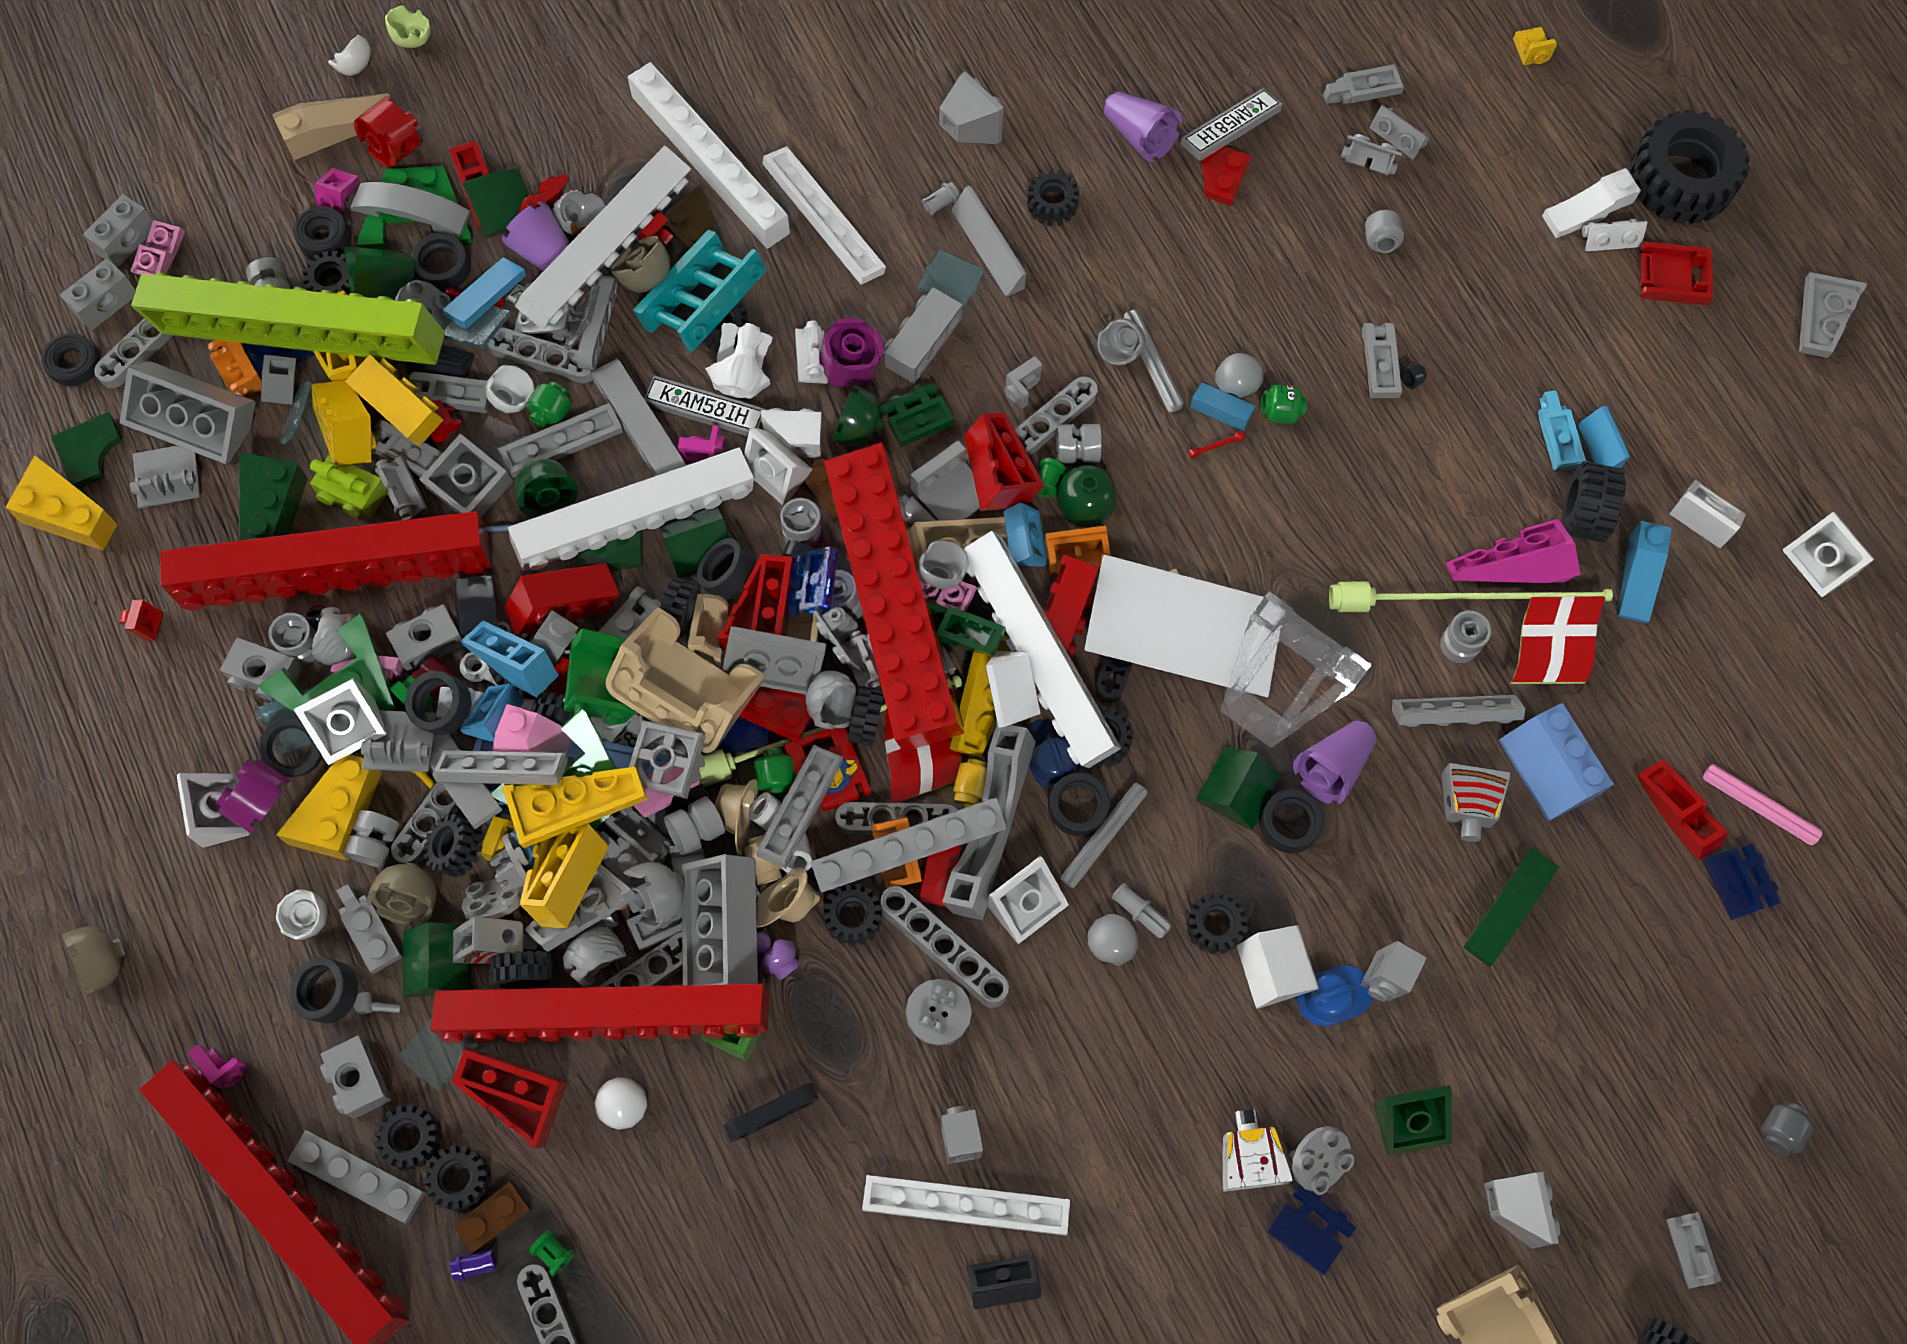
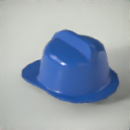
(1337, 998)

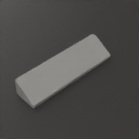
(989, 242)

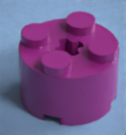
(851, 353)
(252, 795)

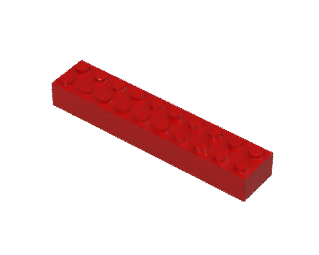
(326, 560)
(893, 598)
(275, 1205)

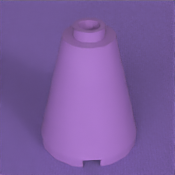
(1143, 123)
(536, 236)
(1335, 762)

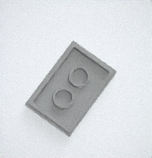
(786, 661)

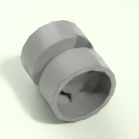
(268, 271)
(1078, 443)
(801, 522)
(846, 594)
(1465, 636)
(293, 637)
(698, 823)
(367, 849)

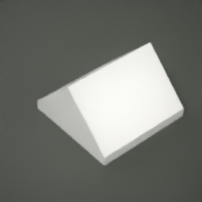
(774, 465)
(1708, 514)
(1828, 554)
(1012, 687)
(341, 720)
(200, 812)
(1027, 900)
(1277, 966)

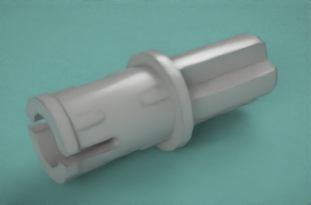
(1142, 910)

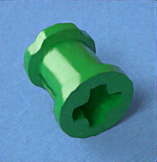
(1050, 474)
(551, 1252)

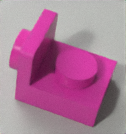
(334, 188)
(697, 448)
(211, 1065)

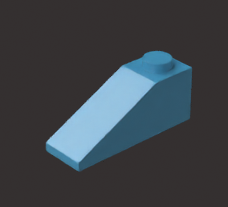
(1643, 570)
(512, 657)

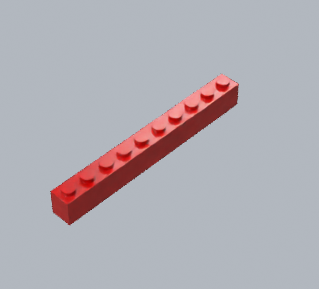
(601, 1012)

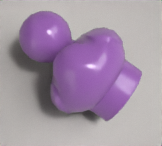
(776, 959)

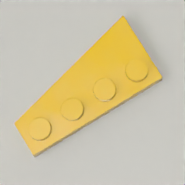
(977, 707)
(555, 809)

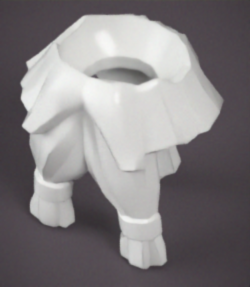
(739, 369)

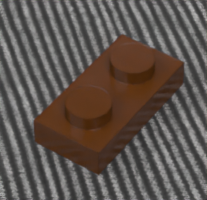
(819, 487)
(492, 1218)

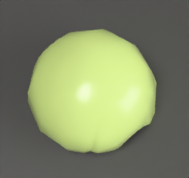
(407, 28)

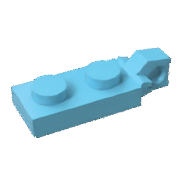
(1560, 433)

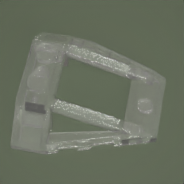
(1308, 643)

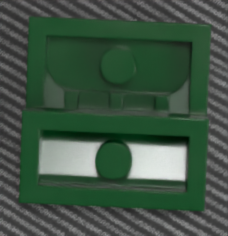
(496, 199)
(616, 553)

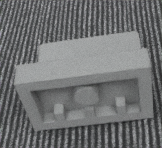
(946, 485)

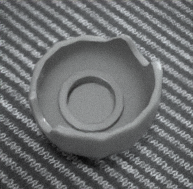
(1121, 342)
(1239, 375)
(943, 564)
(1113, 939)

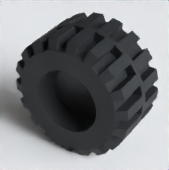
(1594, 501)

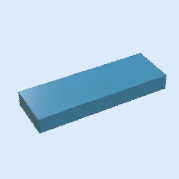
(484, 293)

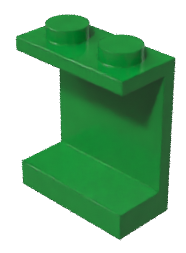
(588, 668)

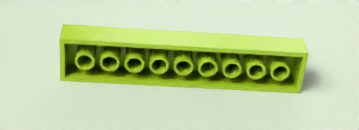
(289, 318)

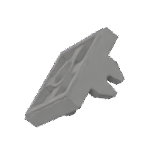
(644, 751)

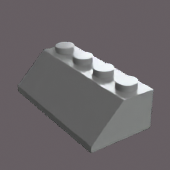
(185, 411)
(719, 921)

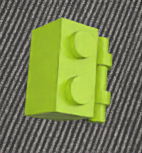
(348, 487)

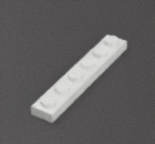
(824, 215)
(966, 1205)

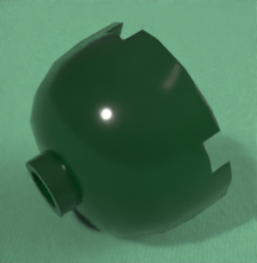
(859, 419)
(544, 487)
(1087, 496)

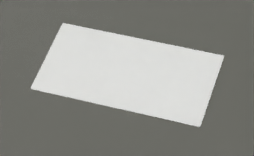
(1173, 623)

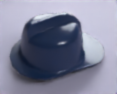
(1050, 755)

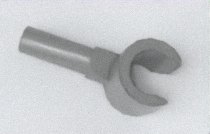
(364, 1005)

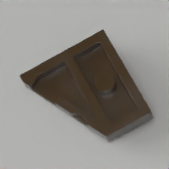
(689, 218)

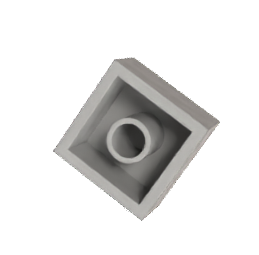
(466, 478)

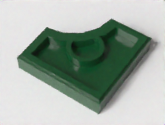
(85, 447)

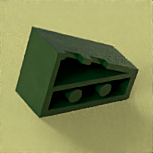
(268, 495)

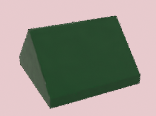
(378, 271)
(691, 538)
(1239, 786)
(429, 961)
(1415, 1119)

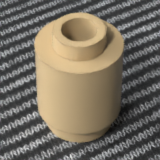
(764, 870)

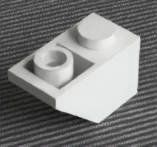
(796, 429)

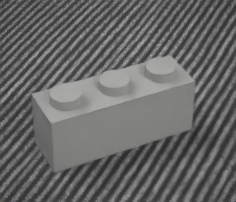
(922, 334)

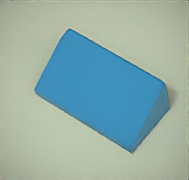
(1222, 406)
(1603, 439)
(1025, 535)
(489, 710)

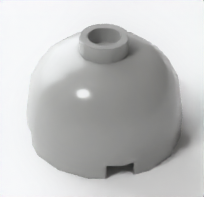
(657, 893)

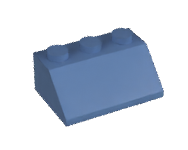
(1556, 762)

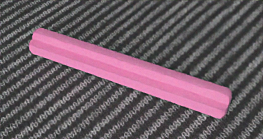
(1762, 804)

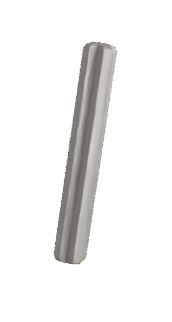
(1157, 367)
(1103, 835)

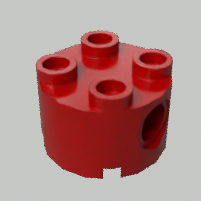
(388, 132)

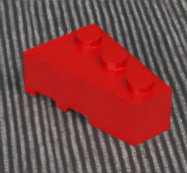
(1000, 464)
(568, 592)
(764, 599)
(1069, 600)
(512, 1092)

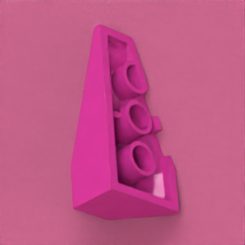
(1538, 556)

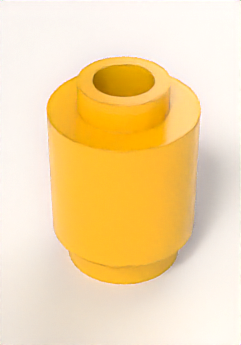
(970, 783)

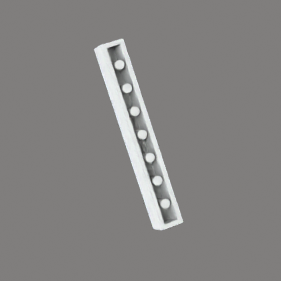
(709, 155)
(602, 238)
(630, 509)
(1051, 666)

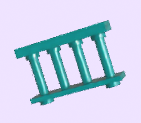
(685, 276)

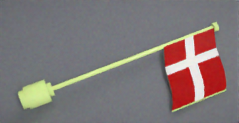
(1555, 633)
(910, 771)

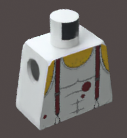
(1253, 1156)

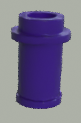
(472, 1265)

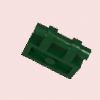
(921, 420)

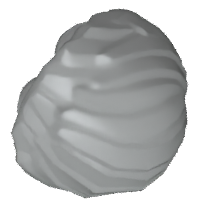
(327, 643)
(831, 700)
(591, 953)

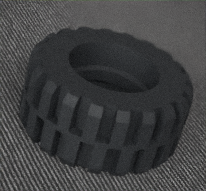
(1705, 142)

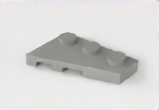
(1825, 311)
(602, 898)

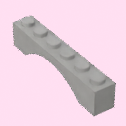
(908, 844)
(977, 868)

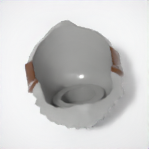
(577, 210)

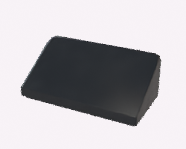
(449, 363)
(475, 602)
(1004, 1281)

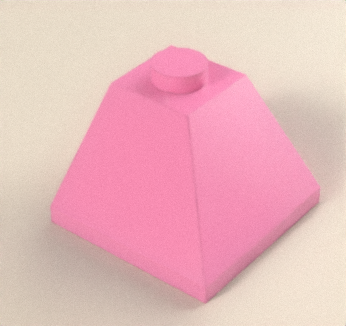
(529, 732)

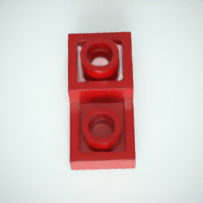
(549, 192)
(936, 875)

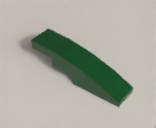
(966, 630)
(1510, 907)

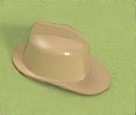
(733, 807)
(786, 899)

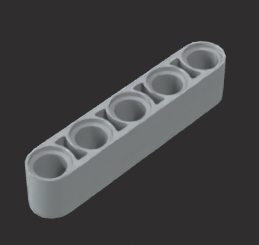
(637, 418)
(937, 932)

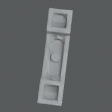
(411, 204)
(471, 798)

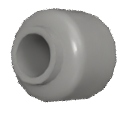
(1384, 231)

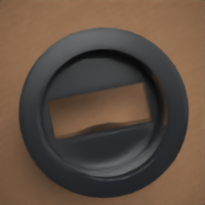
(1413, 375)
(314, 620)

